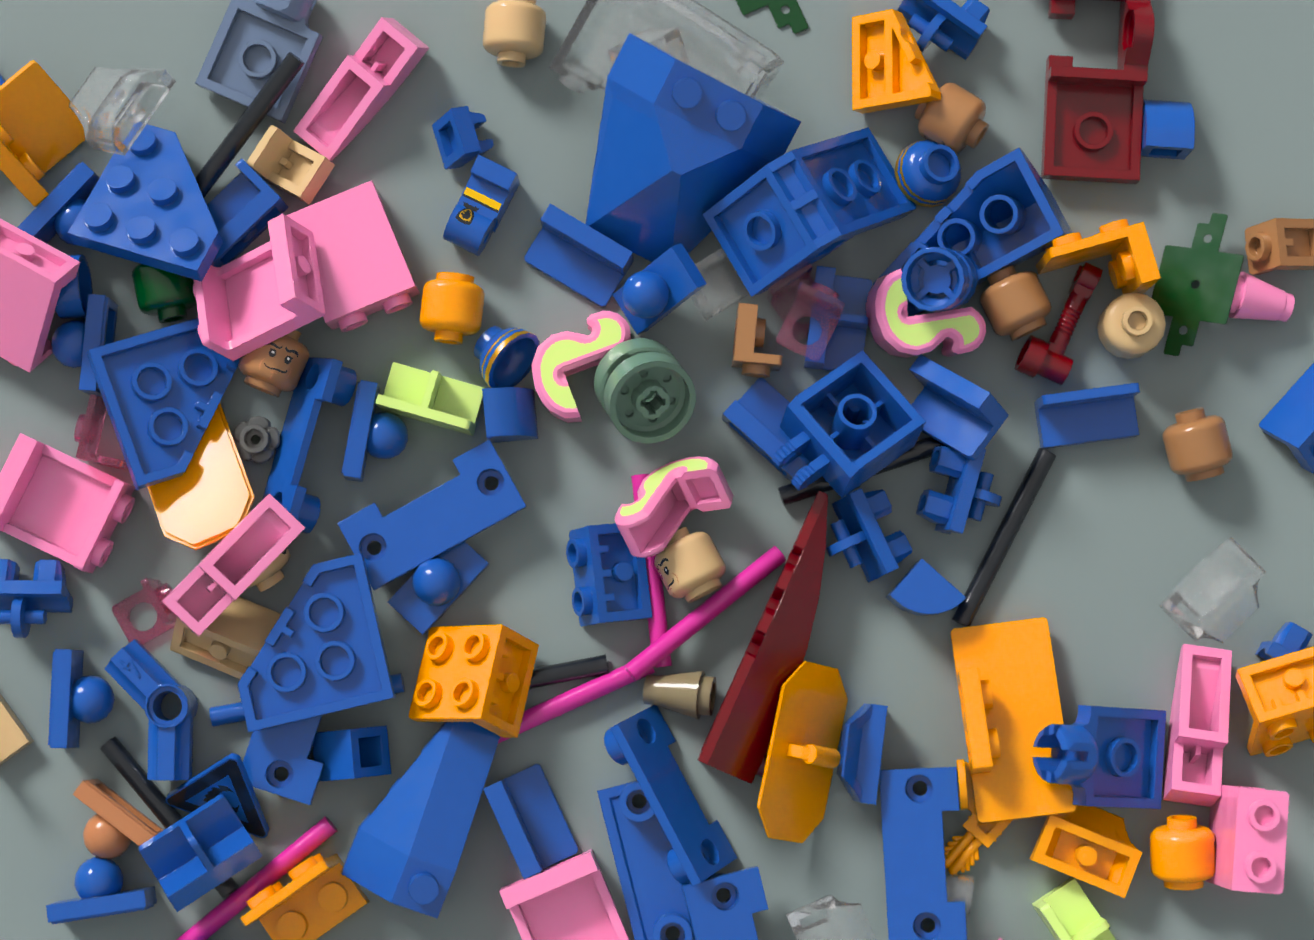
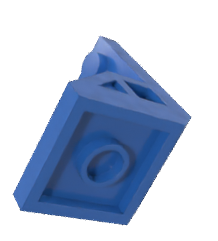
(806, 207)

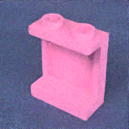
(357, 257)
(29, 292)
(261, 292)
(61, 504)
(1250, 839)
(565, 903)

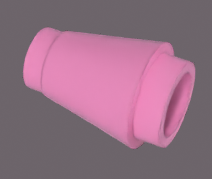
(1260, 300)

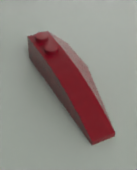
(777, 648)

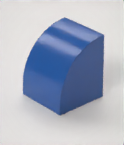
(1167, 129)
(510, 414)
(924, 592)
(353, 753)

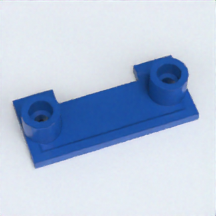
(321, 381)
(434, 519)
(288, 748)
(696, 845)
(917, 853)
(640, 855)
(730, 918)

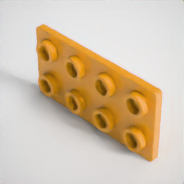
(1005, 701)

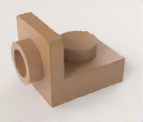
(1280, 245)
(751, 334)

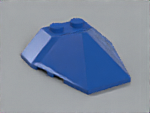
(673, 149)

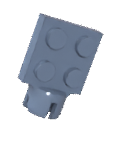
(252, 46)

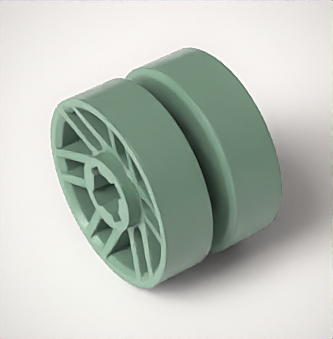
(644, 390)

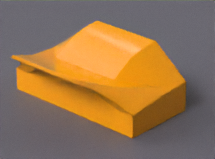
(1089, 847)

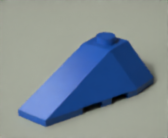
(994, 220)
(421, 826)

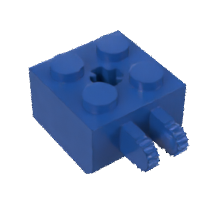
(848, 426)

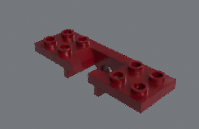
(1097, 112)

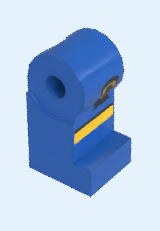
(481, 205)

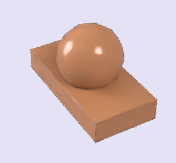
(115, 821)

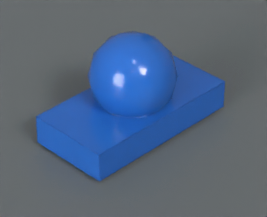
(61, 206)
(659, 288)
(75, 338)
(378, 434)
(437, 586)
(75, 698)
(100, 886)

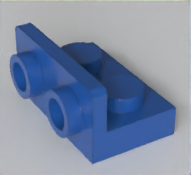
(607, 578)

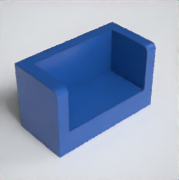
(243, 212)

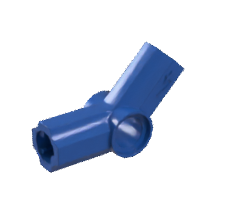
(148, 683)

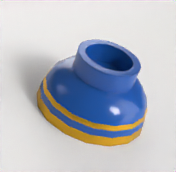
(928, 173)
(505, 355)

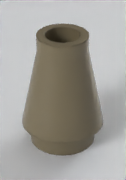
(683, 693)

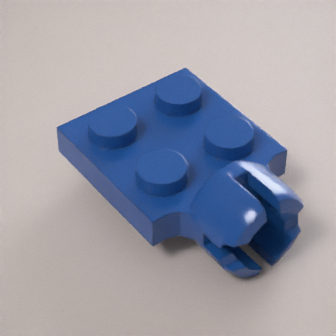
(1107, 756)

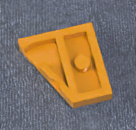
(888, 64)

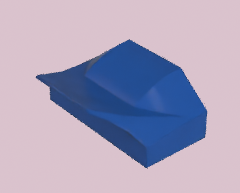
(862, 752)

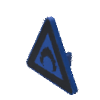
(232, 781)

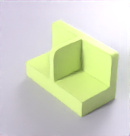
(432, 398)
(1071, 914)

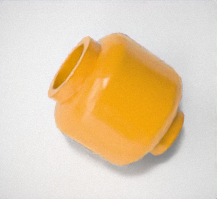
(451, 307)
(1182, 853)

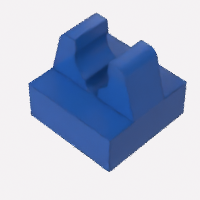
(458, 138)

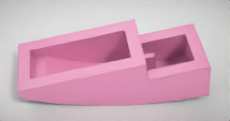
(360, 87)
(233, 565)
(1198, 726)

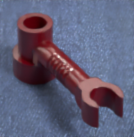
(1048, 358)

